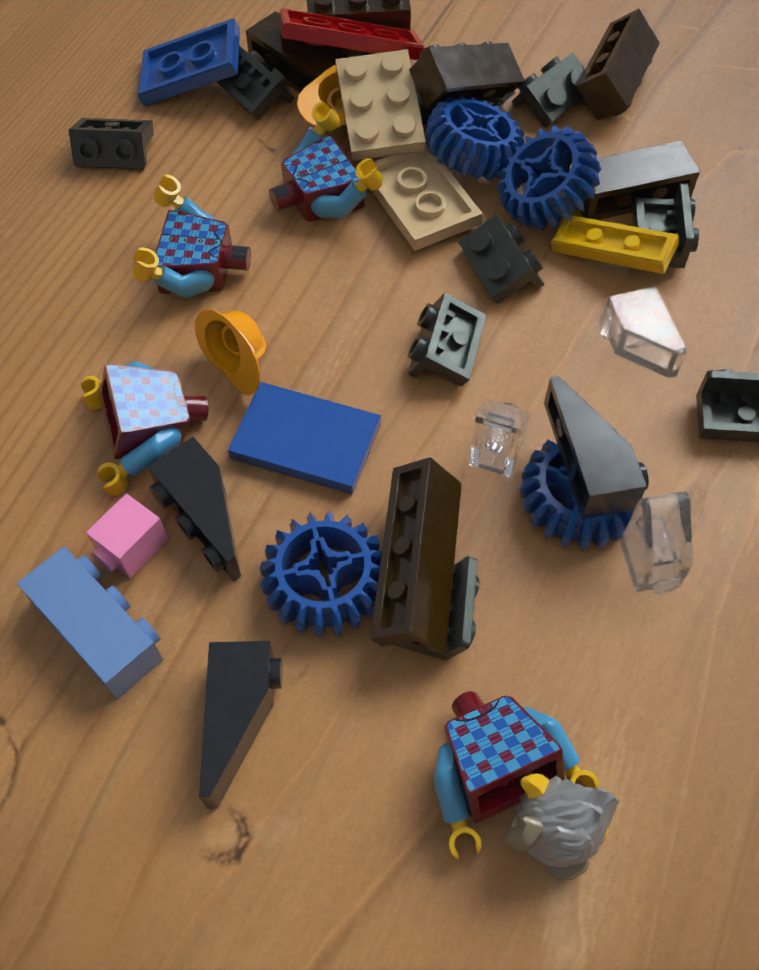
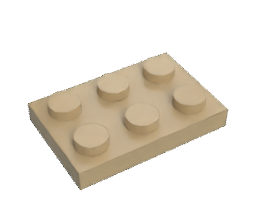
(380, 105)
(424, 198)

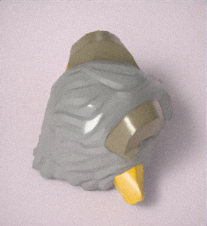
(560, 823)

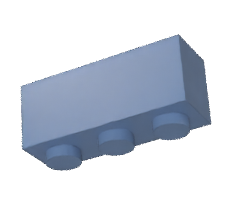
(93, 620)

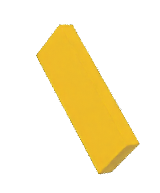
(615, 244)

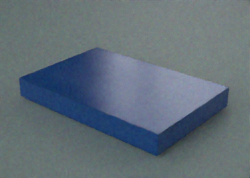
(189, 62)
(305, 437)

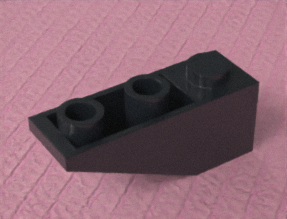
(196, 491)

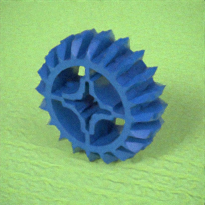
(472, 136)
(539, 181)
(546, 485)
(358, 560)

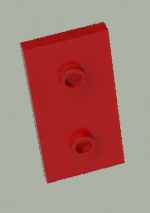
(347, 33)

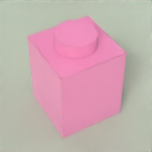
(126, 536)

